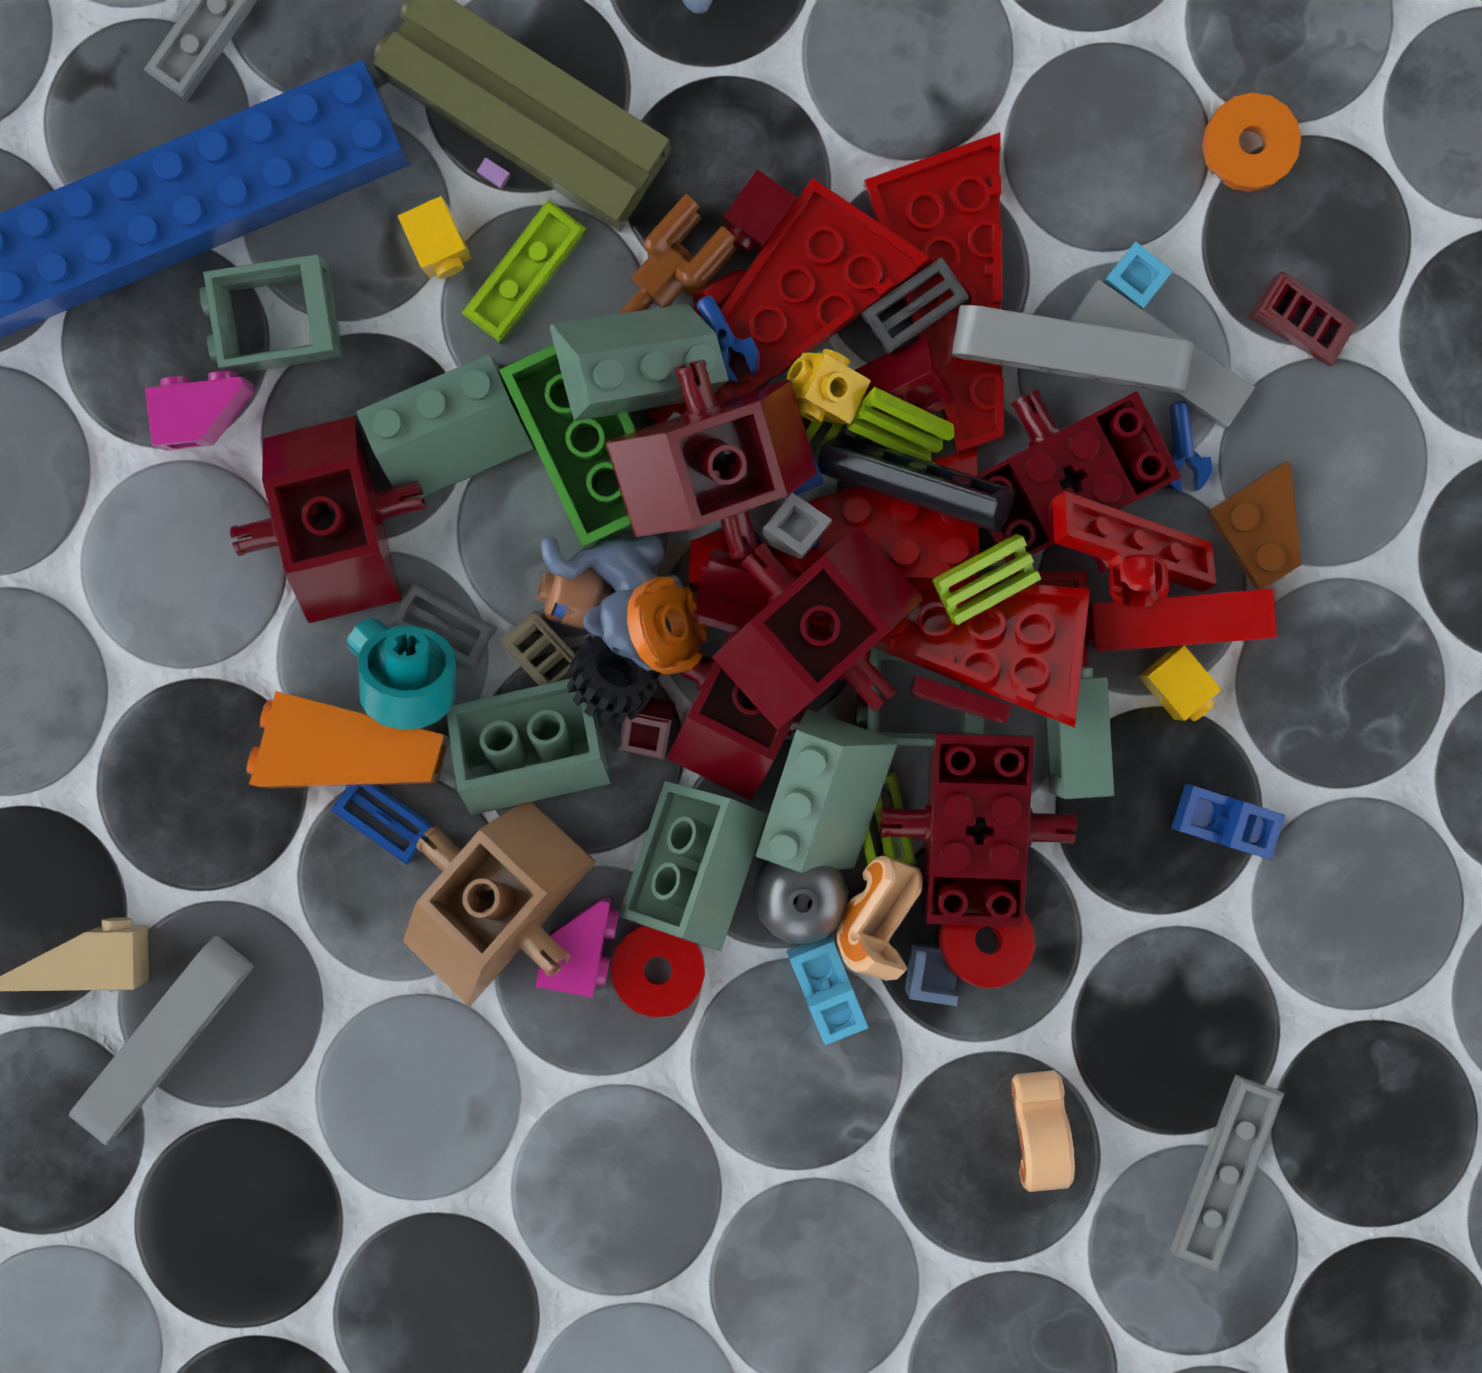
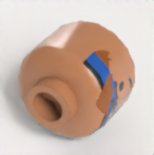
(570, 599)

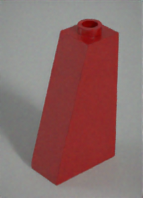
(1184, 621)

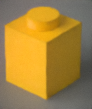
(435, 238)
(1181, 684)

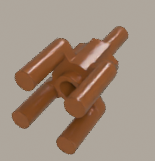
(671, 266)

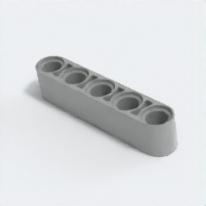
(1072, 349)
(161, 1040)

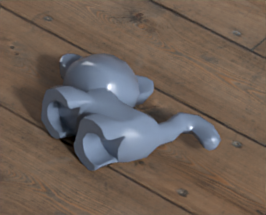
(625, 566)

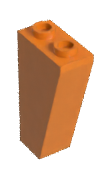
(333, 746)

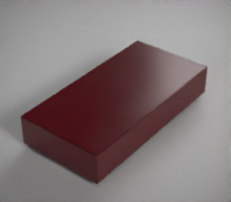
(959, 699)

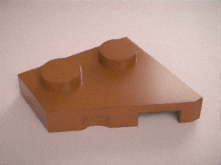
(1262, 527)

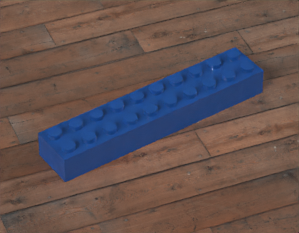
(194, 194)

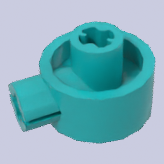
(403, 673)

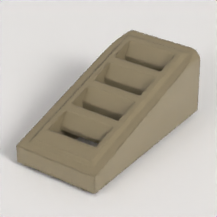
(525, 629)

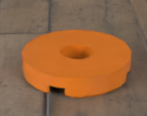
(1269, 120)
(648, 631)

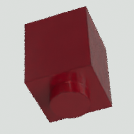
(757, 212)

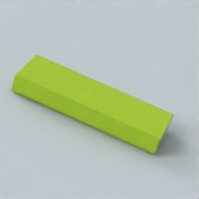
(524, 271)

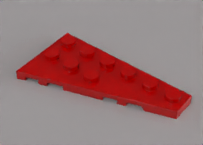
(953, 212)
(808, 285)
(911, 537)
(1015, 650)

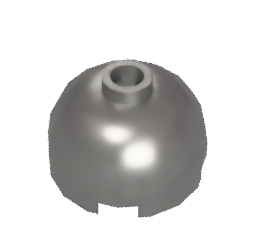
(795, 921)

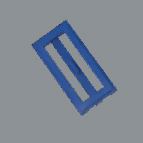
(373, 833)

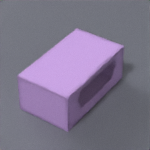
(493, 173)

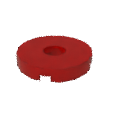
(982, 969)
(654, 997)

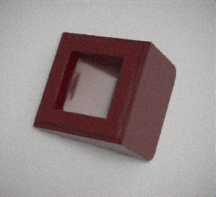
(649, 731)

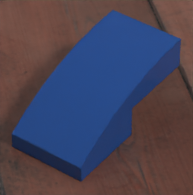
(1228, 821)

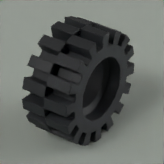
(602, 695)

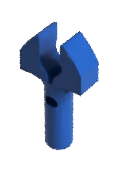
(715, 320)
(1184, 448)

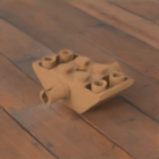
(529, 870)

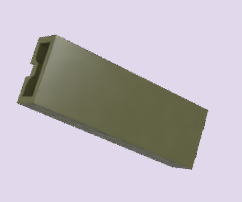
(522, 107)

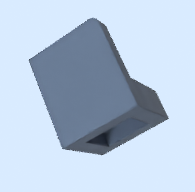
(929, 976)

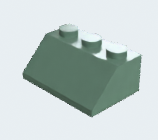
(631, 357)
(446, 428)
(524, 747)
(826, 794)
(693, 865)

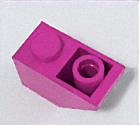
(195, 413)
(585, 940)

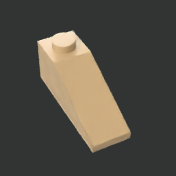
(99, 959)

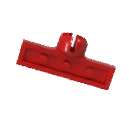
(1137, 551)

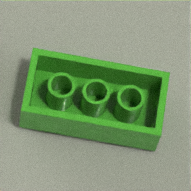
(571, 449)

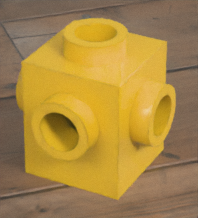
(827, 387)

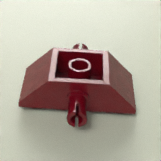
(1110, 453)
(670, 471)
(336, 566)
(788, 669)
(725, 738)
(980, 872)

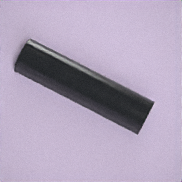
(917, 481)

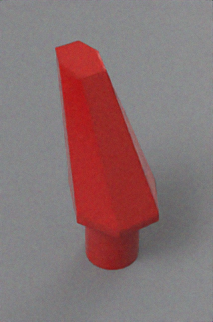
(718, 289)

